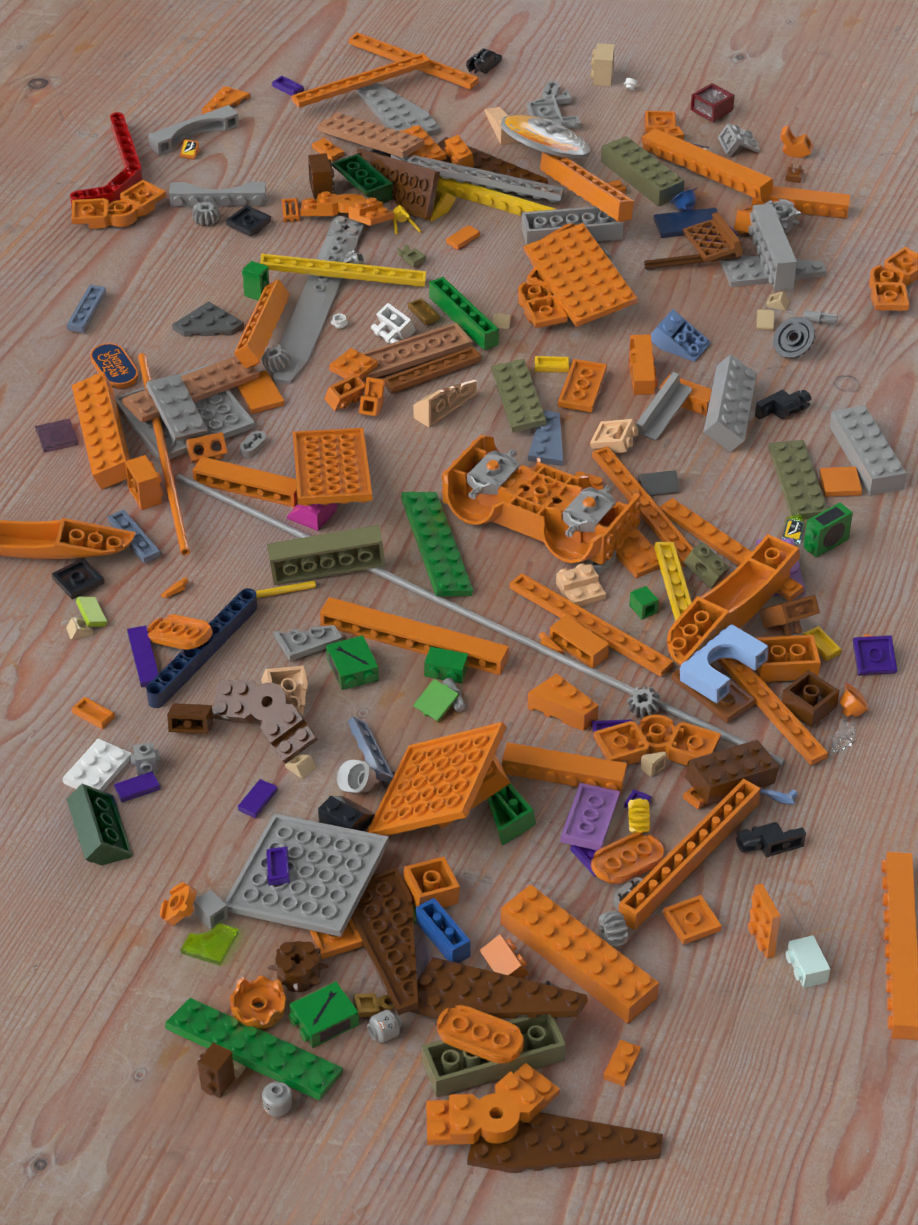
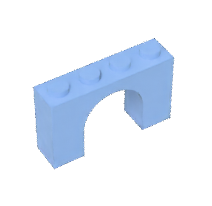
(728, 644)

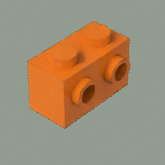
(459, 152)
(345, 392)
(503, 959)

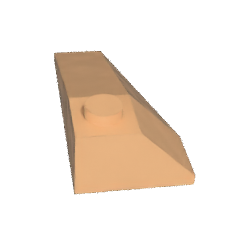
(495, 117)
(442, 402)
(292, 680)

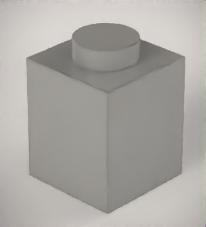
(210, 909)

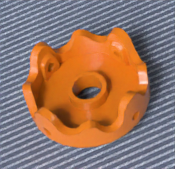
(252, 992)

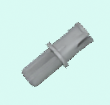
(821, 317)
(459, 704)

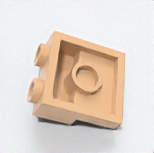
(615, 434)
(580, 585)

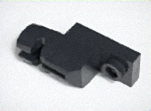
(483, 61)
(782, 404)
(770, 839)

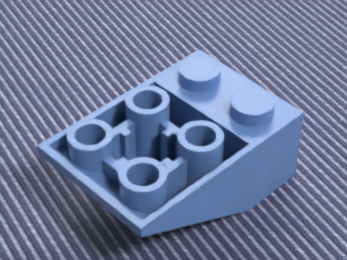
(679, 337)

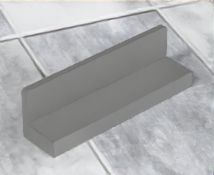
(663, 408)

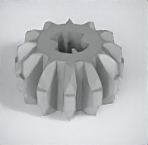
(205, 213)
(276, 358)
(644, 701)
(613, 928)

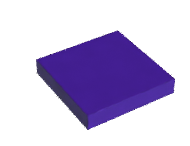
(874, 655)

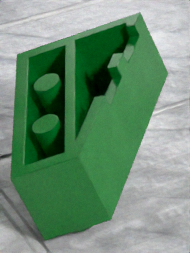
(510, 813)

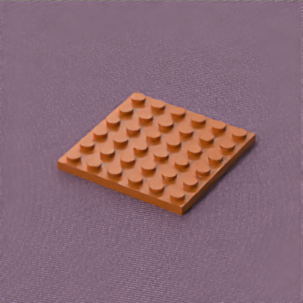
(437, 780)

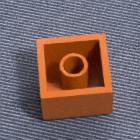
(144, 482)
(430, 881)

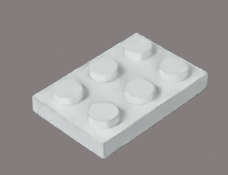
(97, 766)

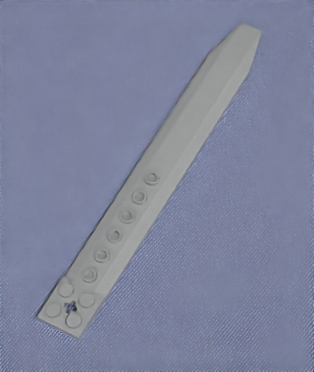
(317, 298)

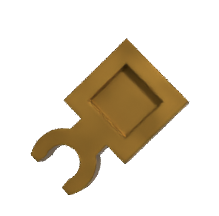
(370, 1005)

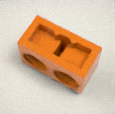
(205, 443)

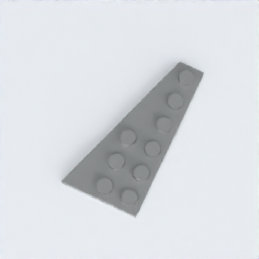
(750, 271)

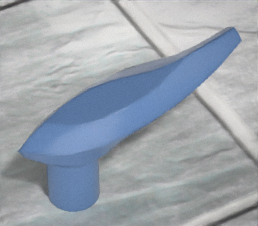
(780, 797)

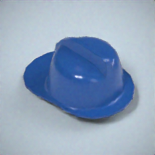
(685, 200)

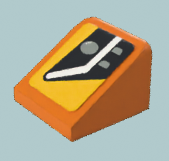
(189, 149)

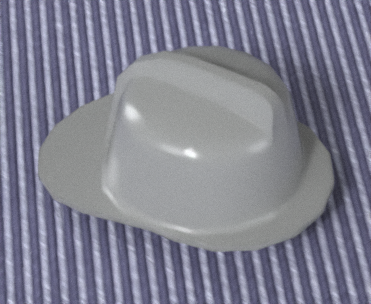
(356, 776)

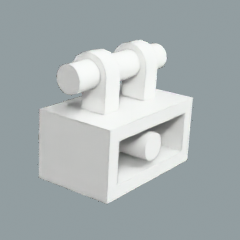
(395, 322)

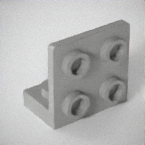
(733, 136)

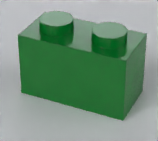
(254, 279)
(446, 664)

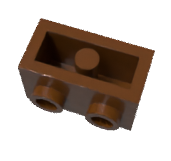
(190, 718)
(216, 1070)

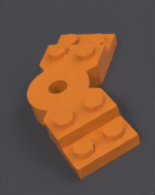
(134, 202)
(360, 209)
(890, 281)
(539, 303)
(655, 735)
(465, 1117)

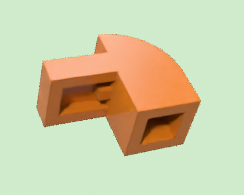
(795, 146)
(373, 399)

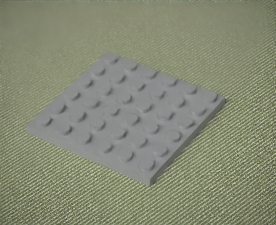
(218, 412)
(326, 875)

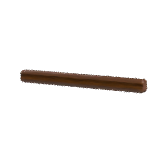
(682, 260)

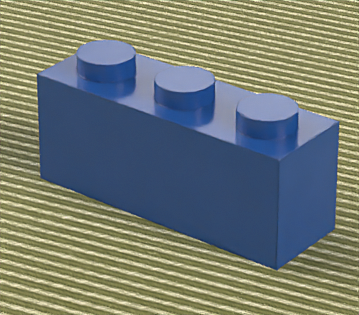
(443, 931)

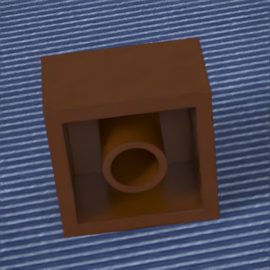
(320, 174)
(810, 698)

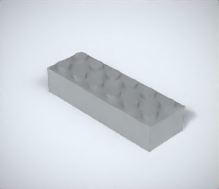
(539, 224)
(772, 247)
(730, 403)
(867, 450)

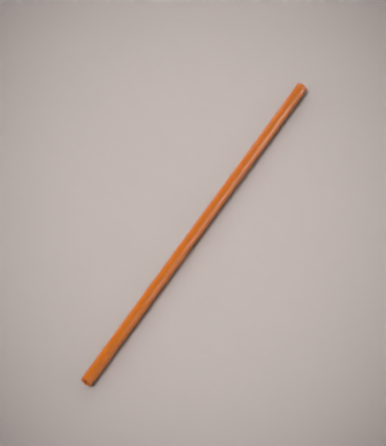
(166, 466)

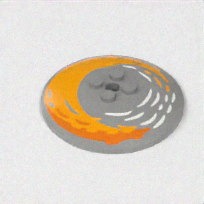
(545, 136)

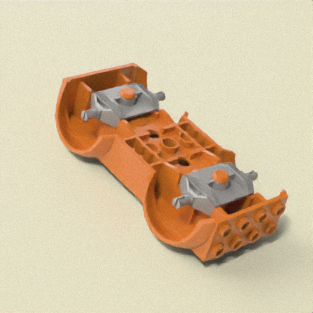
(493, 488)

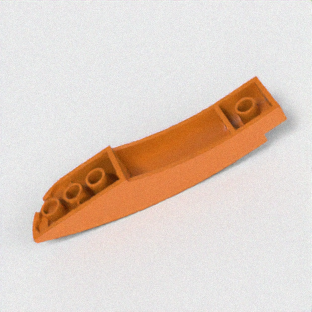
(60, 539)
(733, 599)

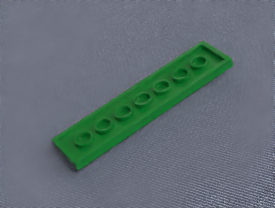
(436, 544)
(255, 1048)

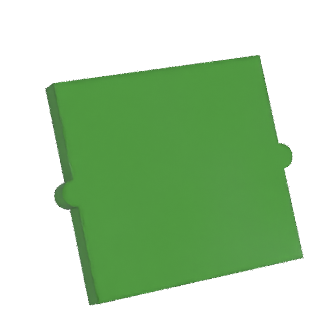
(436, 700)

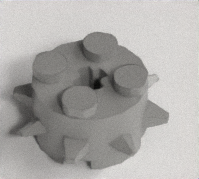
(786, 214)

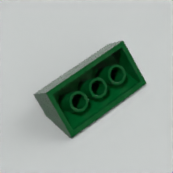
(365, 177)
(98, 826)

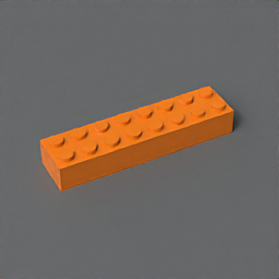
(101, 429)
(579, 953)

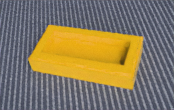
(551, 364)
(825, 645)

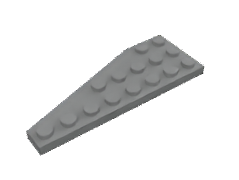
(395, 110)

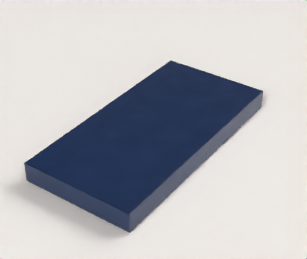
(672, 223)

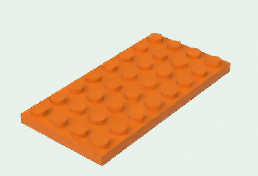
(580, 275)
(331, 466)

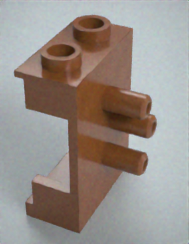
(789, 612)

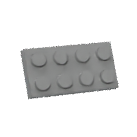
(176, 407)

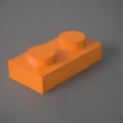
(622, 1062)

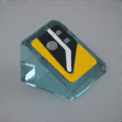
(794, 529)

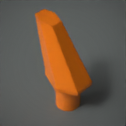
(177, 587)
(550, 643)

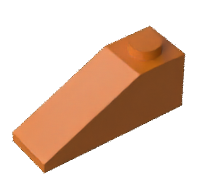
(743, 220)

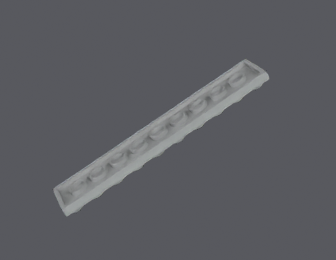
(491, 179)

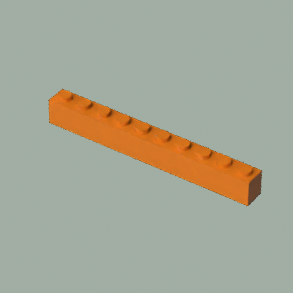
(708, 164)
(588, 186)
(412, 634)
(689, 854)
(901, 945)

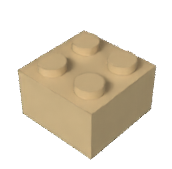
(603, 64)

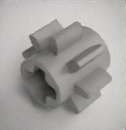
(353, 257)

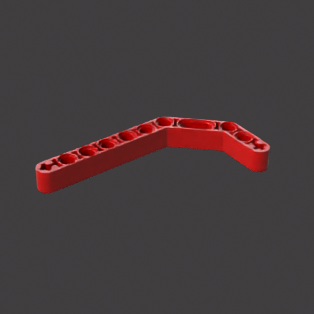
(128, 176)

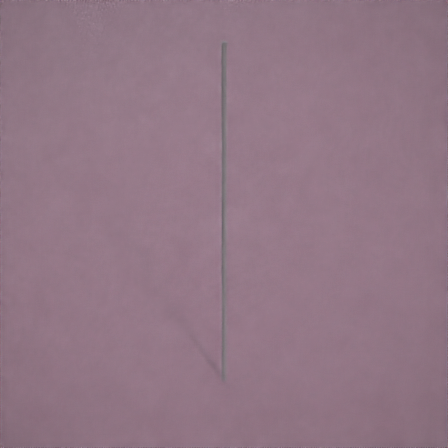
(475, 617)

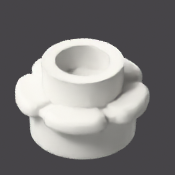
(631, 83)
(339, 321)

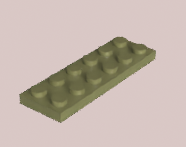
(518, 395)
(797, 478)

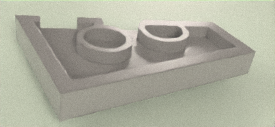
(302, 643)

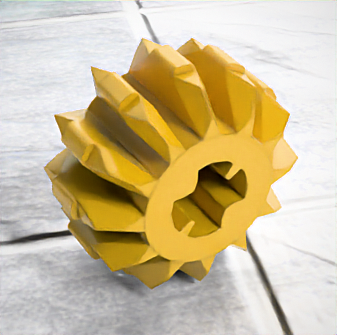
(639, 816)

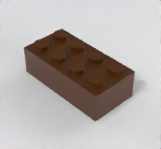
(720, 772)

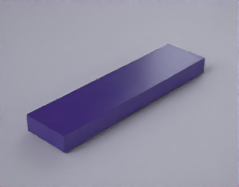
(142, 654)

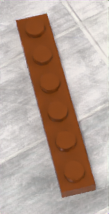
(432, 369)

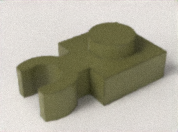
(412, 257)

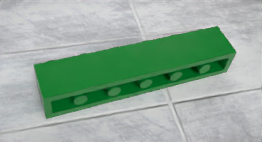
(464, 313)

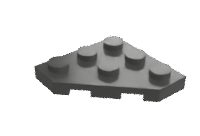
(207, 321)

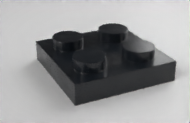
(248, 220)
(77, 578)

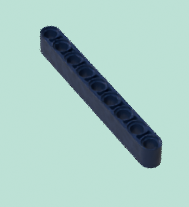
(189, 661)

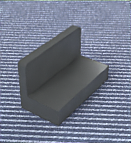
(659, 482)

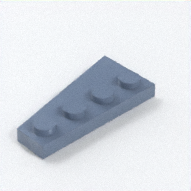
(548, 441)

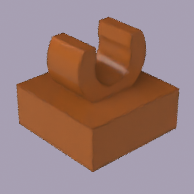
(794, 174)

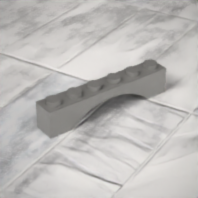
(216, 120)
(186, 195)

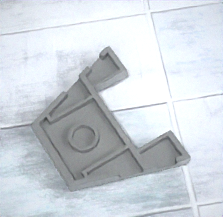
(549, 109)

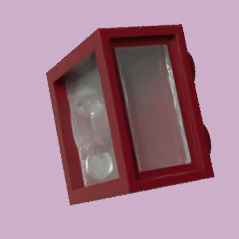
(712, 102)

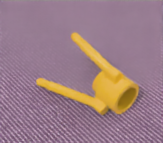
(401, 215)

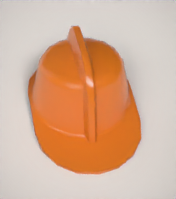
(853, 702)

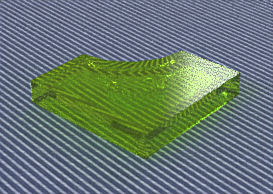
(212, 945)

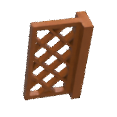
(723, 233)

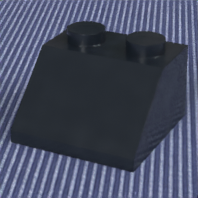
(344, 813)

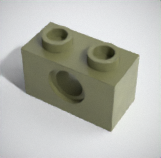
(706, 565)

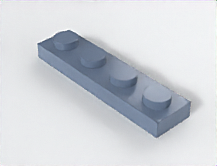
(86, 308)
(141, 543)
(370, 749)

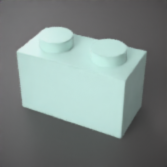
(808, 961)

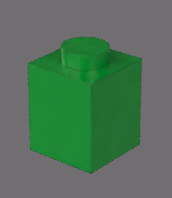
(643, 602)

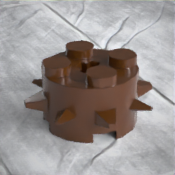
(298, 965)

